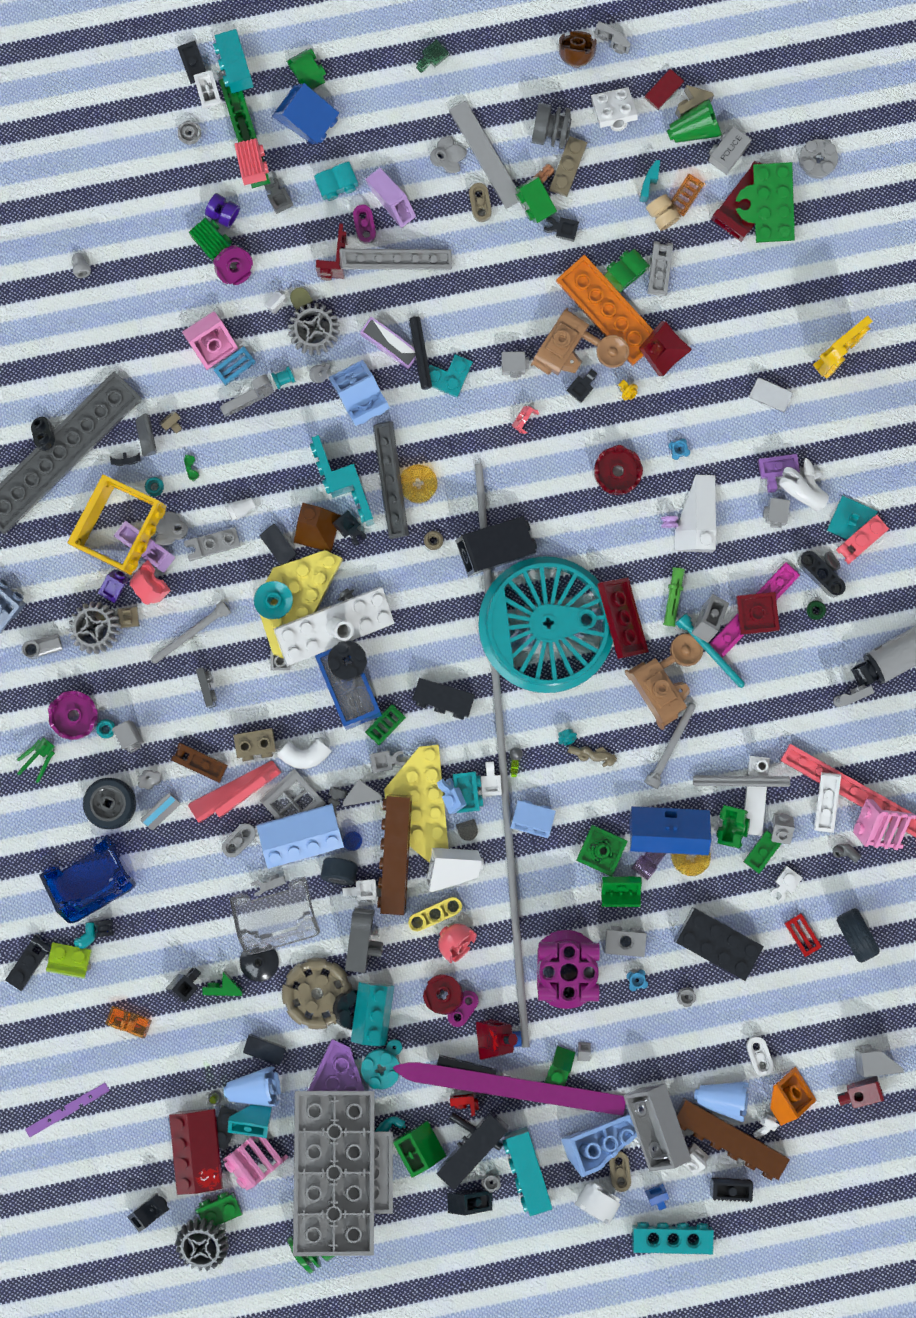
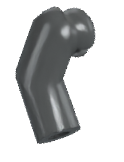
(846, 850)

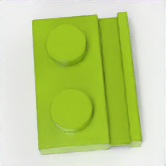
(68, 960)

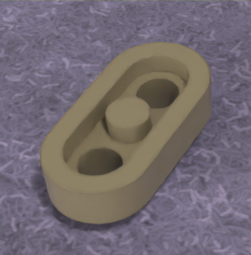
(480, 203)
(620, 1170)

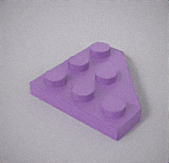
(337, 1070)

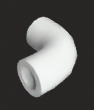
(304, 758)

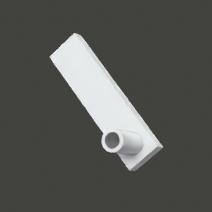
(756, 796)

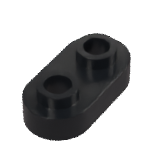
(43, 433)

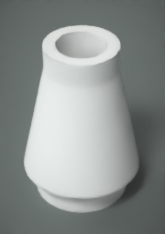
(239, 508)

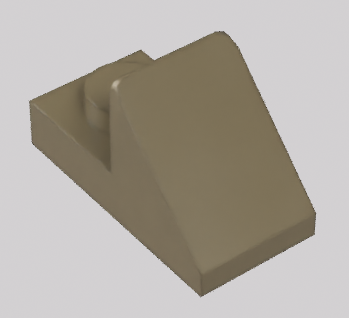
(695, 96)

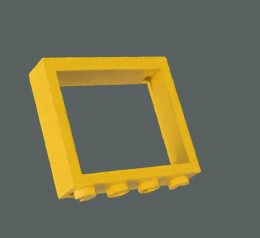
(92, 512)

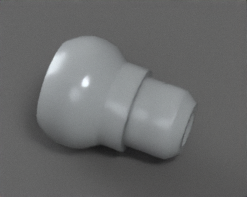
(80, 267)

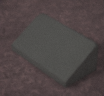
(146, 435)

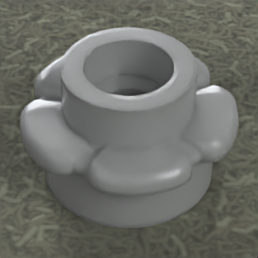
(681, 997)
(496, 1182)

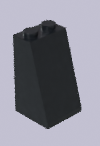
(496, 545)

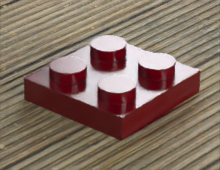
(757, 613)

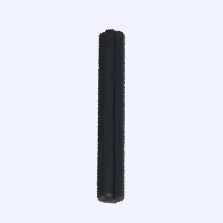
(420, 353)

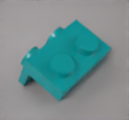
(469, 786)

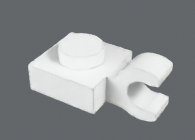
(490, 783)
(364, 890)

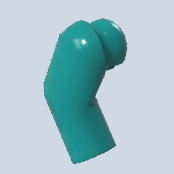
(87, 938)

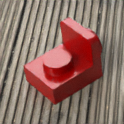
(461, 1101)

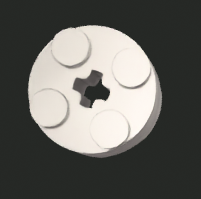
(598, 1204)

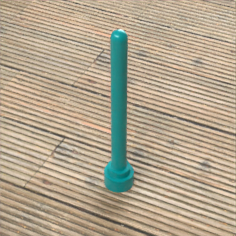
(686, 624)

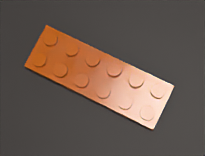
(605, 305)

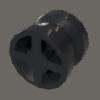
(103, 928)

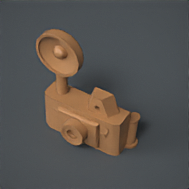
(563, 339)
(656, 687)

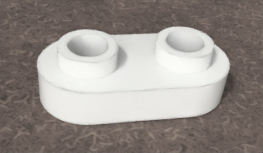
(760, 1055)

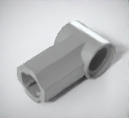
(44, 646)

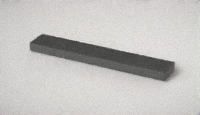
(391, 480)

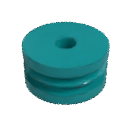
(394, 1042)

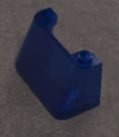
(88, 882)

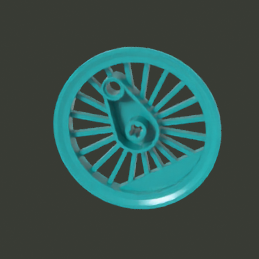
(565, 621)

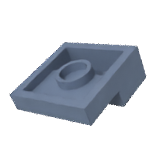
(10, 604)

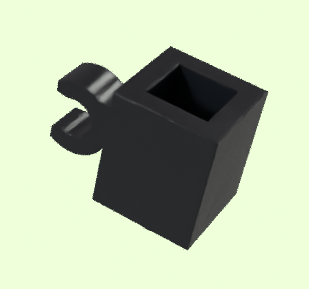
(182, 986)

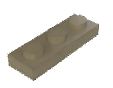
(568, 166)

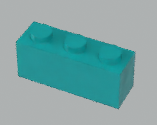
(232, 61)

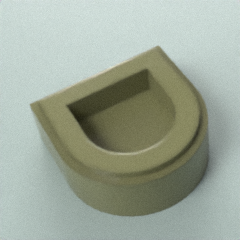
(300, 297)

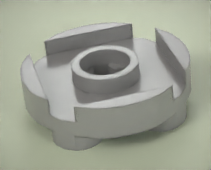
(827, 152)

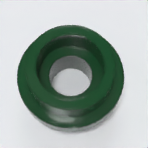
(822, 610)

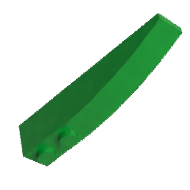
(240, 120)

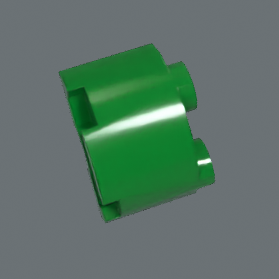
(306, 69)
(734, 826)

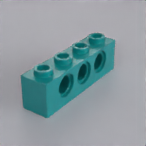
(702, 1245)

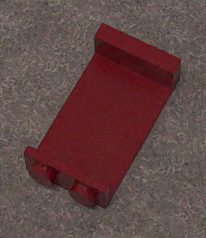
(727, 215)

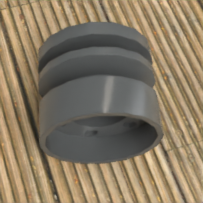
(551, 125)

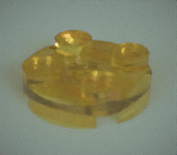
(425, 475)
(689, 868)

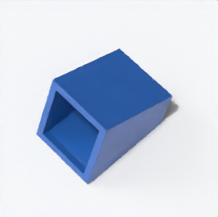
(306, 114)

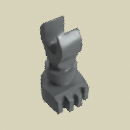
(336, 793)

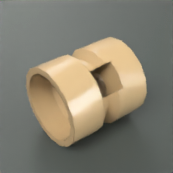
(663, 212)

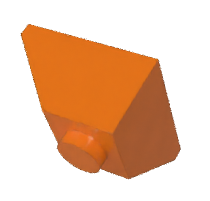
(791, 1097)

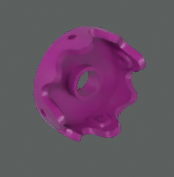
(59, 715)

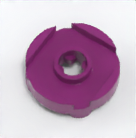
(230, 275)

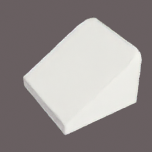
(275, 302)

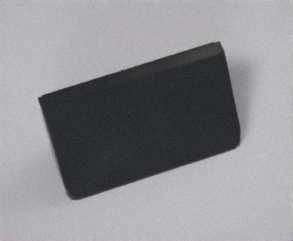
(278, 545)
(264, 1049)

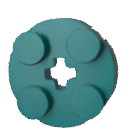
(370, 1064)

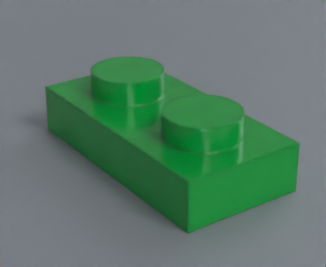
(761, 852)

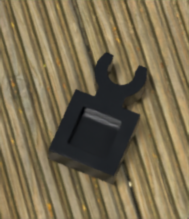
(565, 228)
(347, 525)

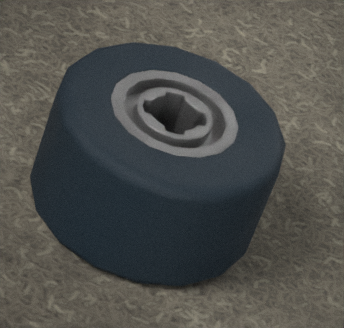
(339, 871)

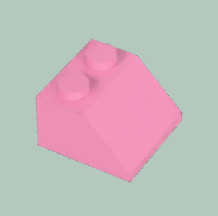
(210, 340)

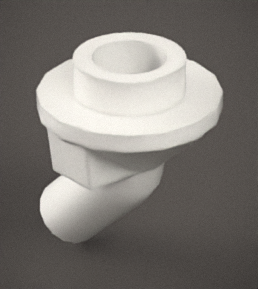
(769, 1123)

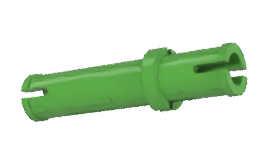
(675, 589)

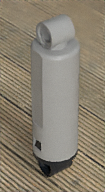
(887, 660)

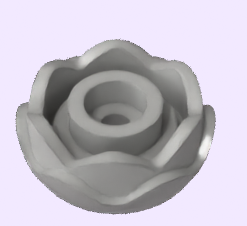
(189, 126)

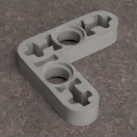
(262, 389)

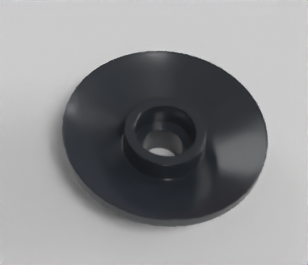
(259, 973)

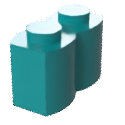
(336, 181)

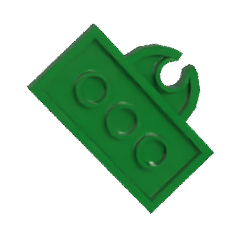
(770, 202)

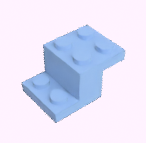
(359, 393)

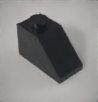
(469, 1202)

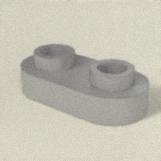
(239, 840)

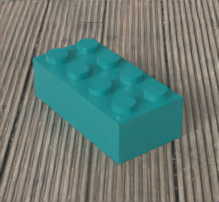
(528, 1172)

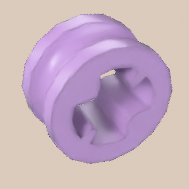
(669, 522)

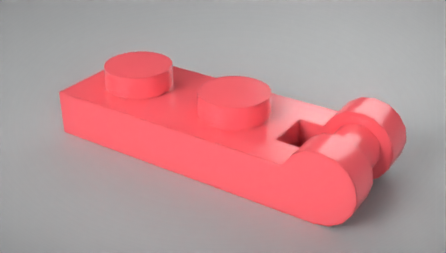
(863, 538)

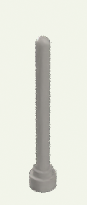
(220, 611)
(654, 778)

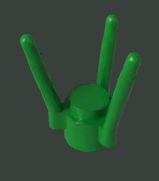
(41, 747)

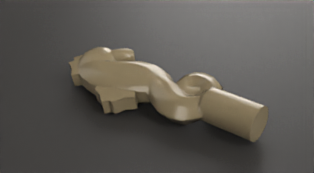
(600, 755)

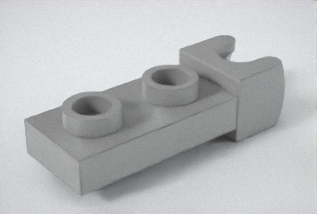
(213, 543)

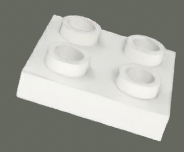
(614, 108)

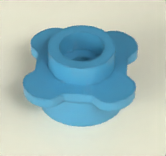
(682, 443)
(636, 985)

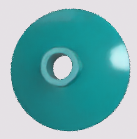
(269, 592)

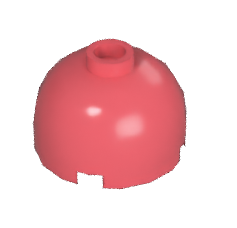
(454, 941)

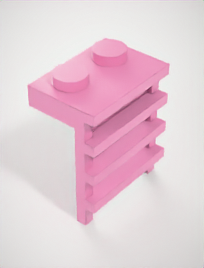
(873, 824)
(245, 1168)

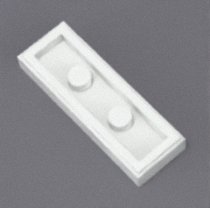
(827, 802)

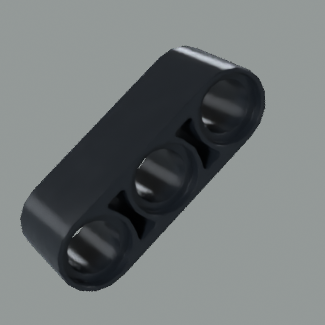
(831, 576)

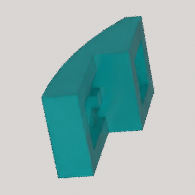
(651, 178)

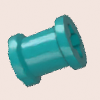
(283, 377)

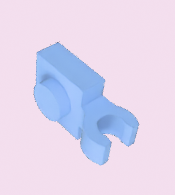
(453, 797)

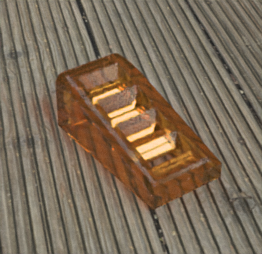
(689, 178)

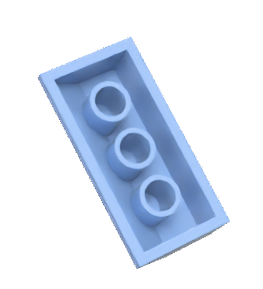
(300, 836)

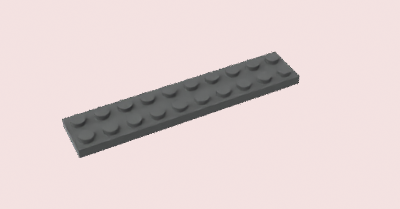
(73, 440)

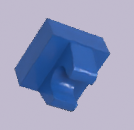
(657, 1196)

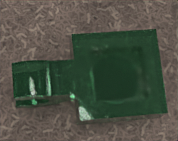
(433, 54)

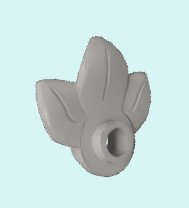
(451, 155)
(166, 529)

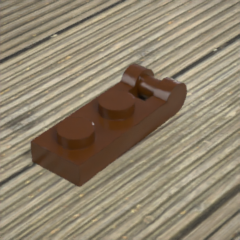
(200, 763)

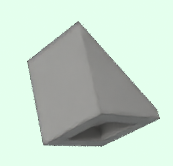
(584, 1051)

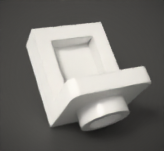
(698, 1159)

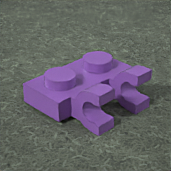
(774, 467)

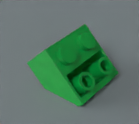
(419, 1149)

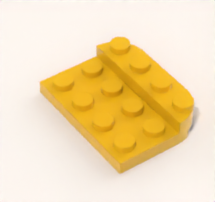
(834, 356)

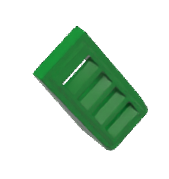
(373, 736)

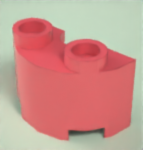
(147, 586)

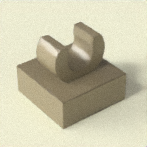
(171, 422)
(128, 617)

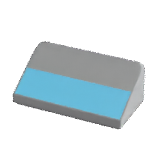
(160, 811)

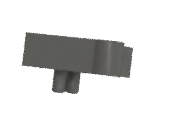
(360, 941)

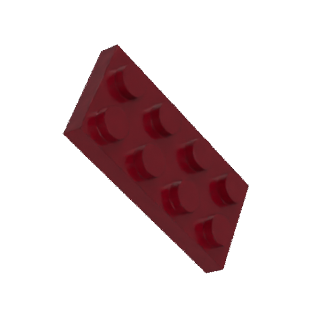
(623, 618)

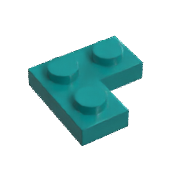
(453, 380)

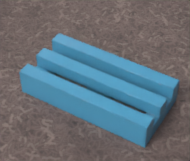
(247, 356)

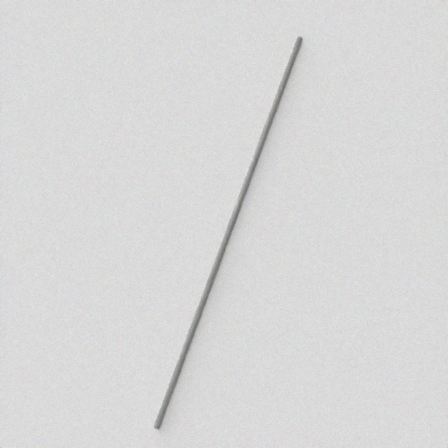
(505, 797)

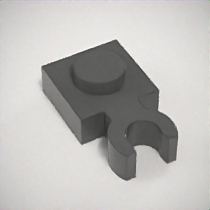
(278, 197)

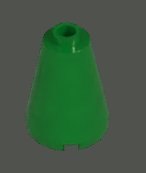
(695, 124)

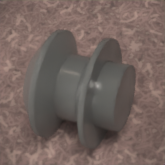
(346, 594)

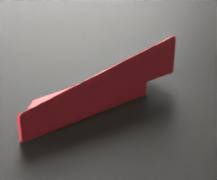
(233, 793)

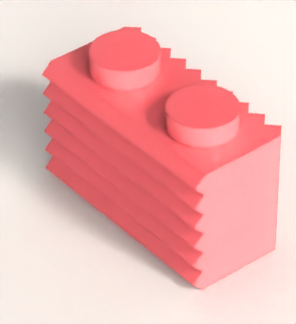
(250, 161)

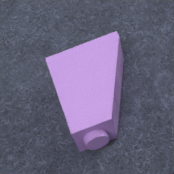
(391, 197)

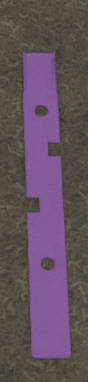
(69, 1108)

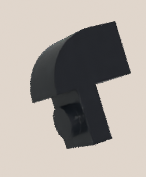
(148, 1212)

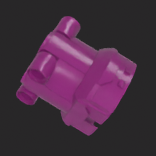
(551, 954)

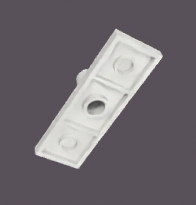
(320, 629)

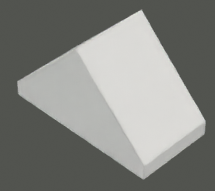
(207, 89)

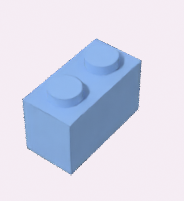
(533, 818)

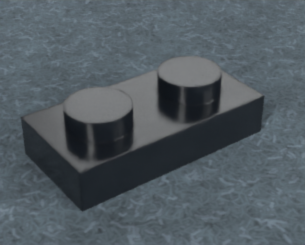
(191, 60)
(222, 1126)

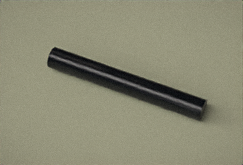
(469, 1127)

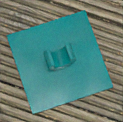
(849, 517)

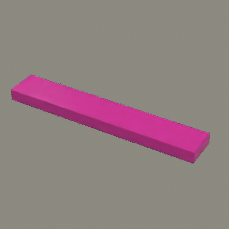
(730, 633)

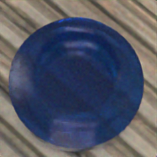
(352, 841)

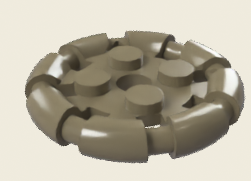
(305, 989)

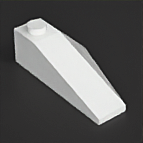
(698, 518)

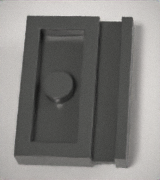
(208, 694)

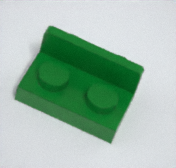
(221, 1209)

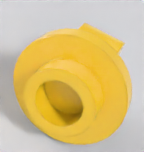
(628, 391)

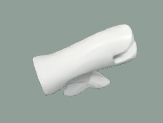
(805, 488)

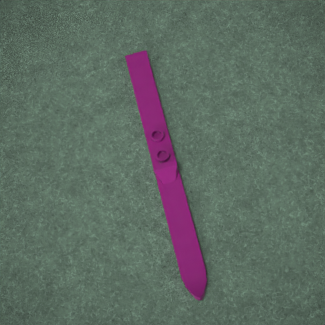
(512, 1087)

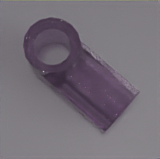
(647, 864)

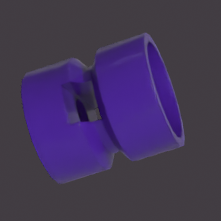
(228, 213)

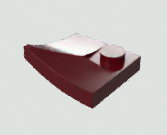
(663, 348)

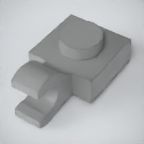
(273, 882)

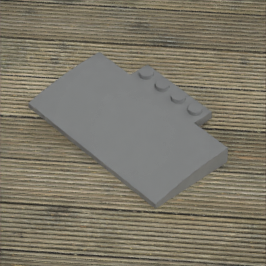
(339, 1173)

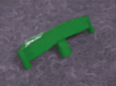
(189, 461)

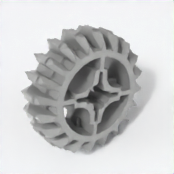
(320, 313)
(79, 632)

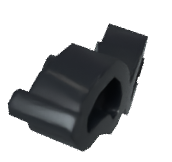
(125, 461)

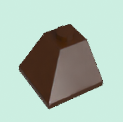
(316, 527)

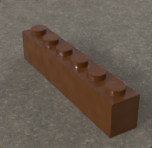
(395, 855)
(731, 1139)

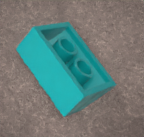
(372, 1014)

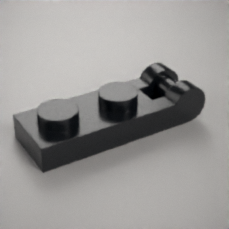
(28, 963)

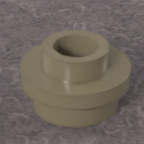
(429, 535)

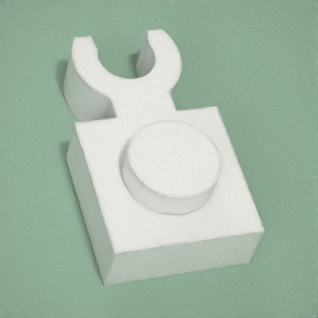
(787, 881)

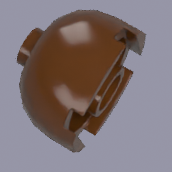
(577, 48)

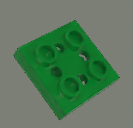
(614, 845)

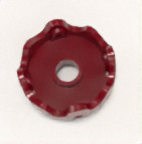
(621, 457)

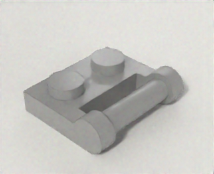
(856, 694)

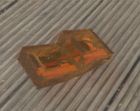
(128, 1022)

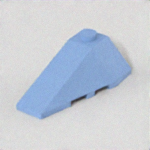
(595, 1146)

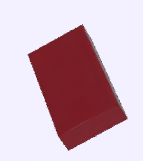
(664, 89)

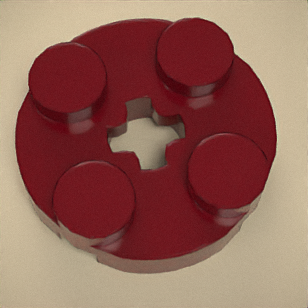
(433, 990)

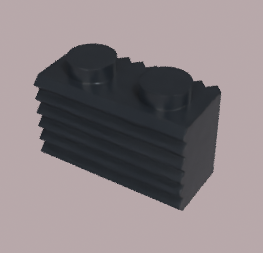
(731, 1189)

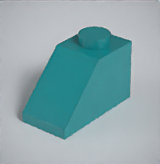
(251, 1121)

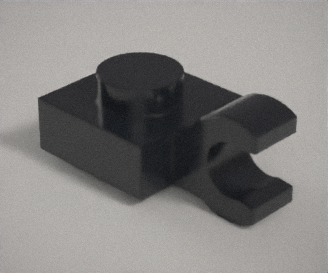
(581, 387)

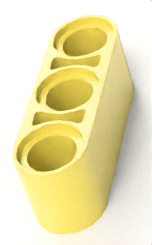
(428, 921)

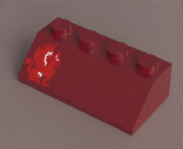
(196, 1151)

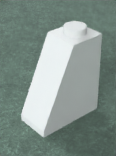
(452, 867)

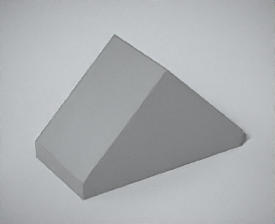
(361, 794)

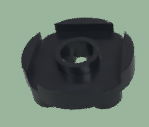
(336, 662)
(341, 1008)

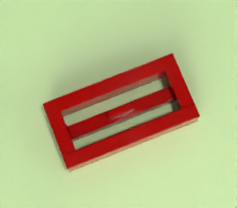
(811, 949)

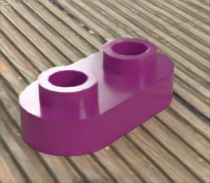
(365, 224)
(464, 1010)

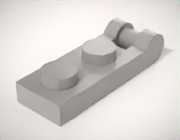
(660, 269)

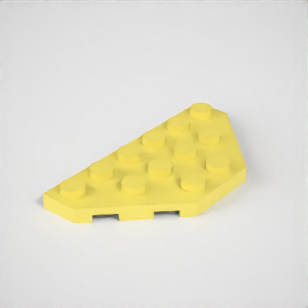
(308, 583)
(428, 816)

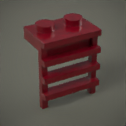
(331, 269)

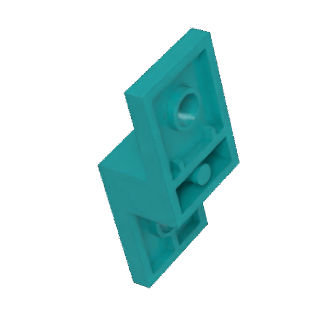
(341, 481)

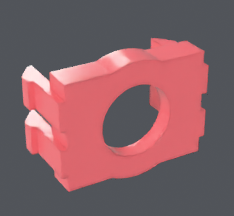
(523, 417)

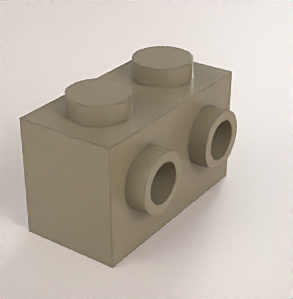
(255, 744)

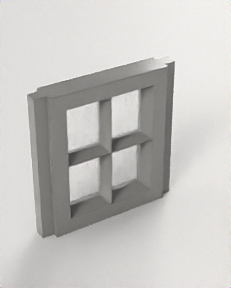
(291, 797)

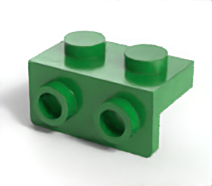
(621, 891)

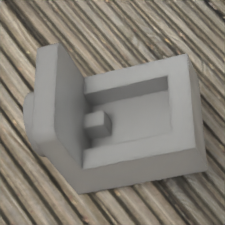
(782, 828)

